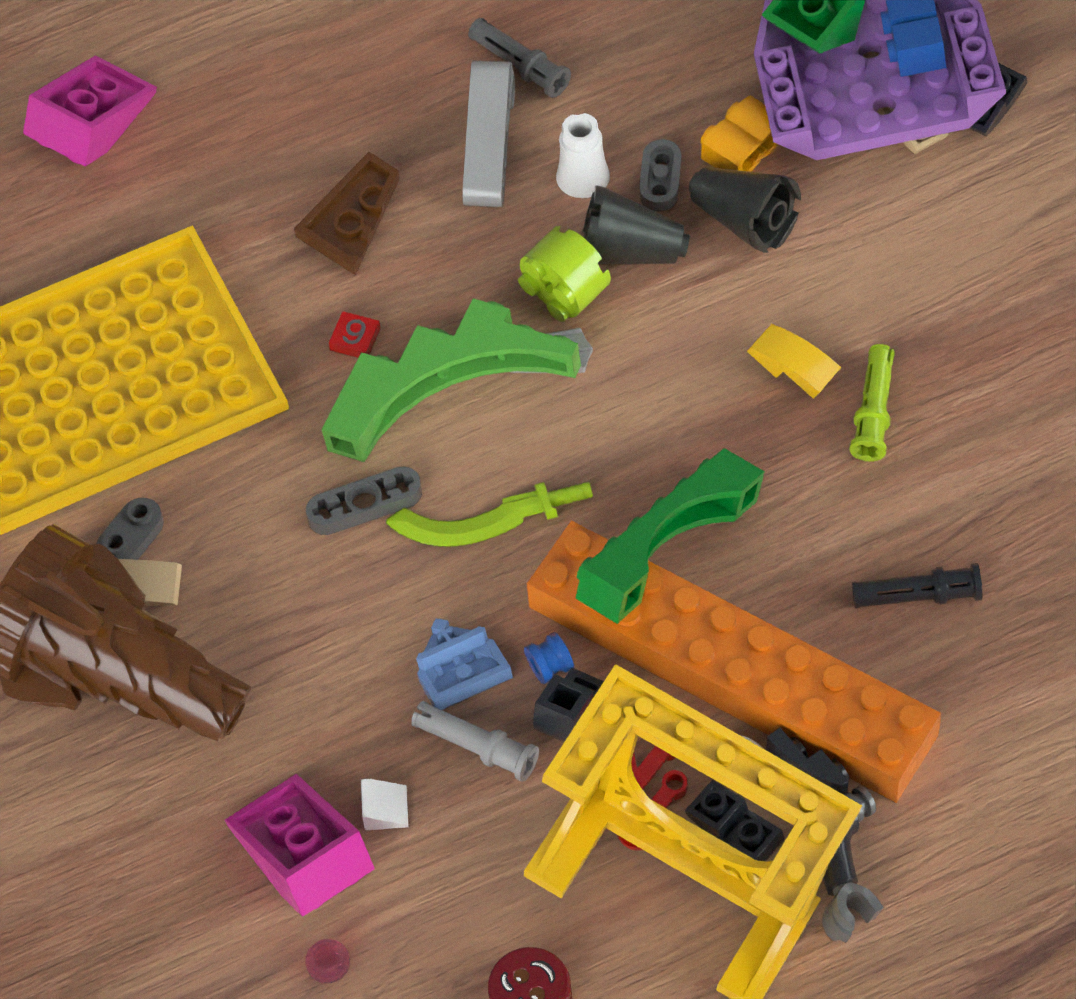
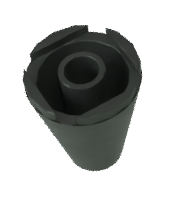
(748, 203)
(631, 232)

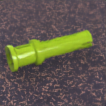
(872, 418)

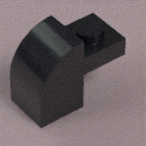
(564, 703)

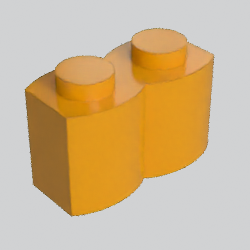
(740, 138)

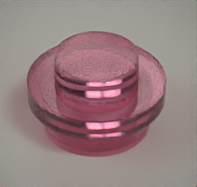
(327, 961)

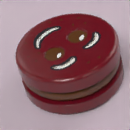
(529, 975)

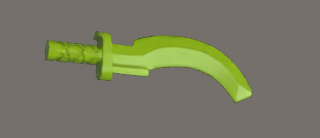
(490, 523)

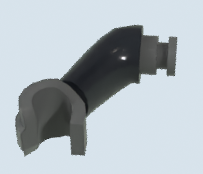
(842, 880)

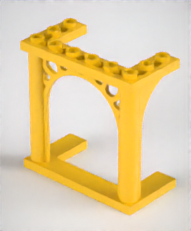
(604, 794)

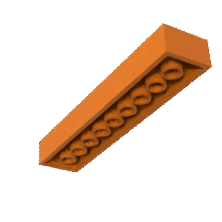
(746, 668)

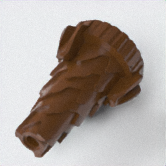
(80, 624)

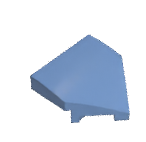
(459, 664)

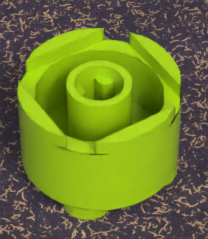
(563, 273)

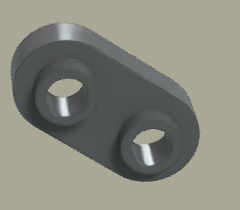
(660, 178)
(133, 532)

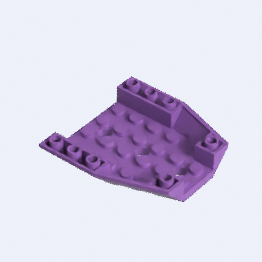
(830, 99)

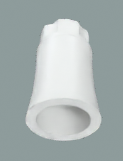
(581, 157)

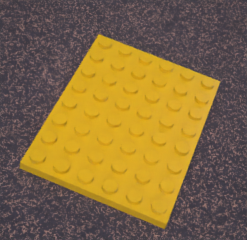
(122, 376)

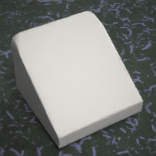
(384, 804)

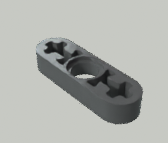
(372, 485)

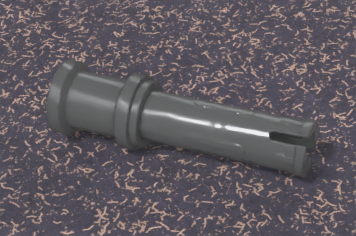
(532, 64)

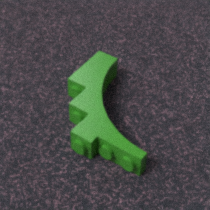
(433, 360)

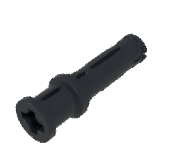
(866, 592)

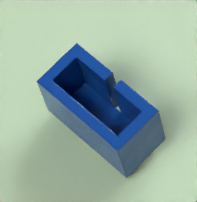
(915, 36)

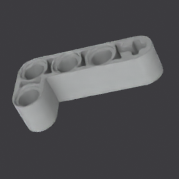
(487, 132)

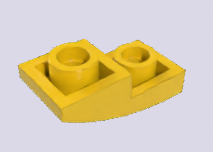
(800, 360)

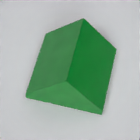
(817, 23)

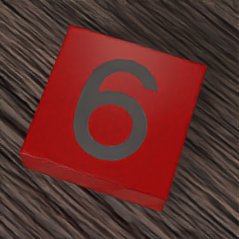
(354, 334)

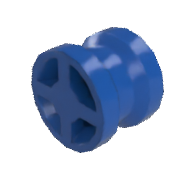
(549, 657)

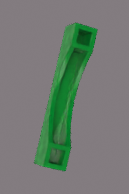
(713, 494)

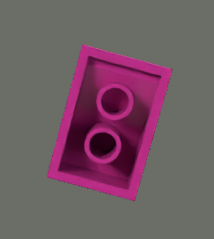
(86, 109)
(301, 844)

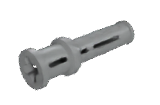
(492, 746)

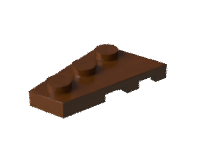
(350, 213)

